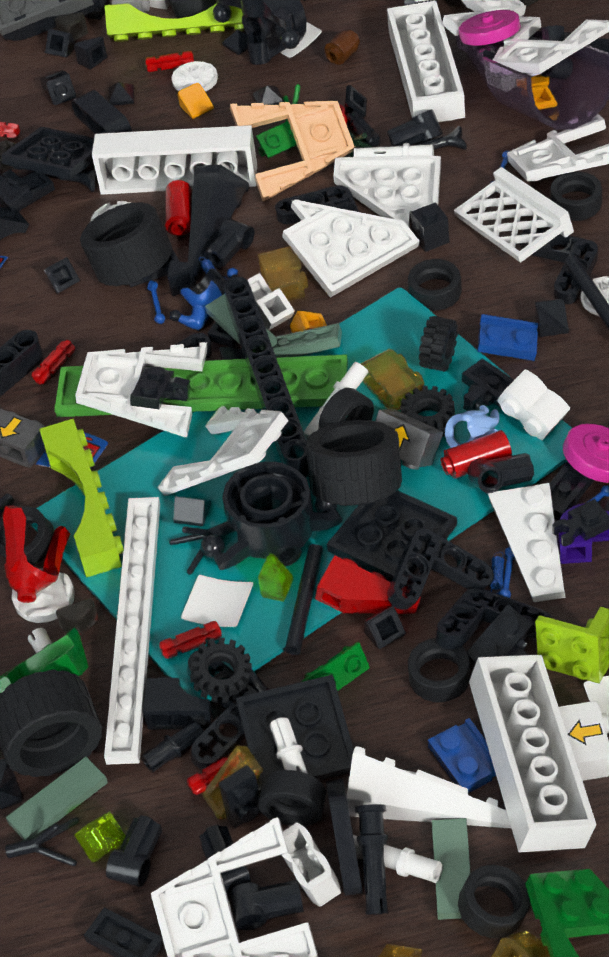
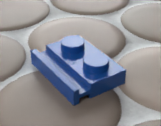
(507, 337)
(463, 755)

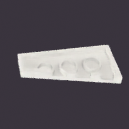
(527, 521)

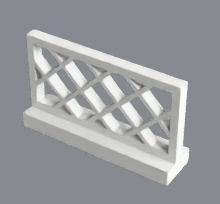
(528, 203)

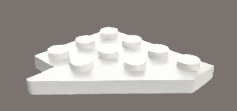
(391, 184)
(345, 244)

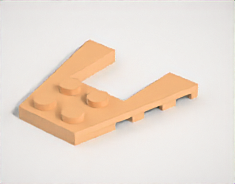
(318, 132)

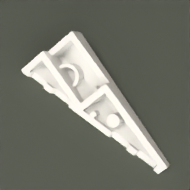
(416, 794)

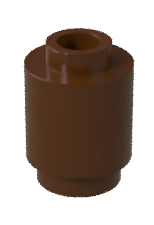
(342, 46)

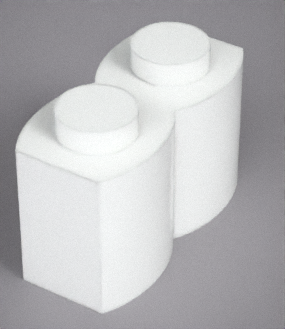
(533, 404)
(310, 866)

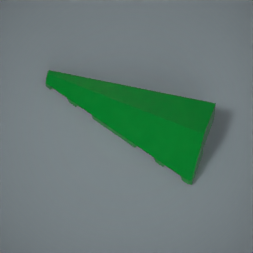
(63, 654)

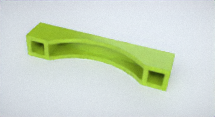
(127, 21)
(94, 536)

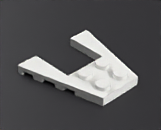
(453, 21)
(539, 55)
(554, 158)
(113, 374)
(244, 446)
(197, 912)

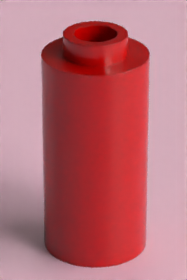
(178, 207)
(458, 458)

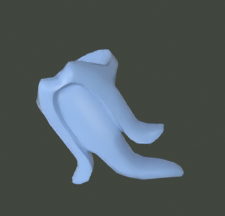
(477, 424)

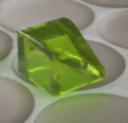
(274, 579)
(100, 836)

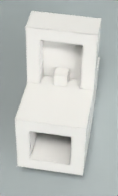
(272, 305)

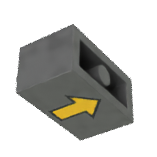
(20, 439)
(416, 439)

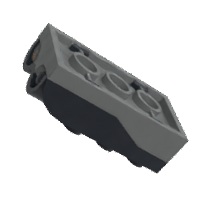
(32, 17)

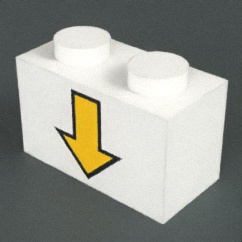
(588, 738)

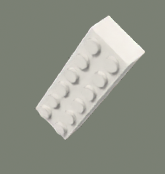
(426, 61)
(155, 158)
(531, 754)

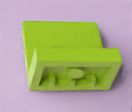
(574, 648)

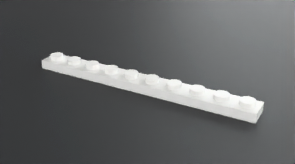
(132, 633)

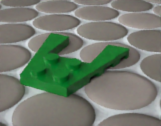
(568, 906)

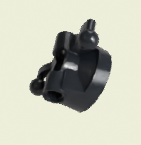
(268, 23)
(271, 515)

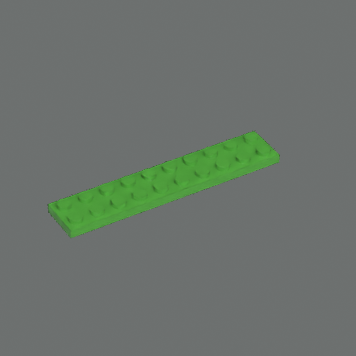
(227, 384)

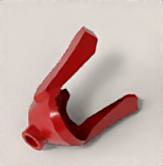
(21, 575)

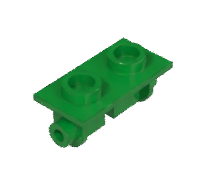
(276, 140)
(343, 666)

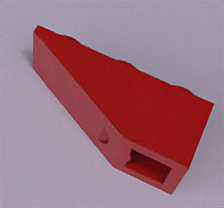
(355, 589)

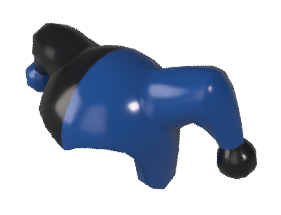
(202, 294)

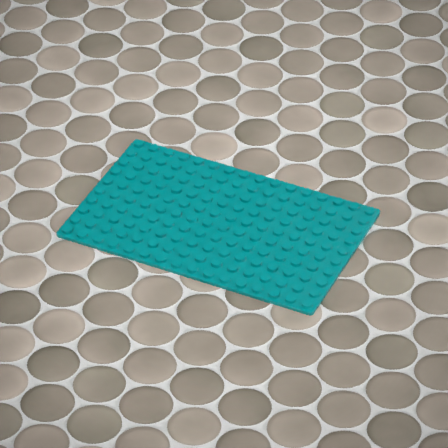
(263, 627)

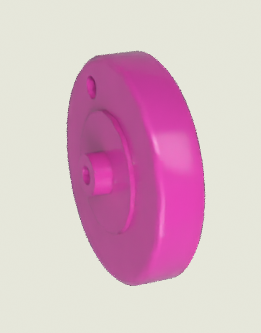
(489, 27)
(588, 451)

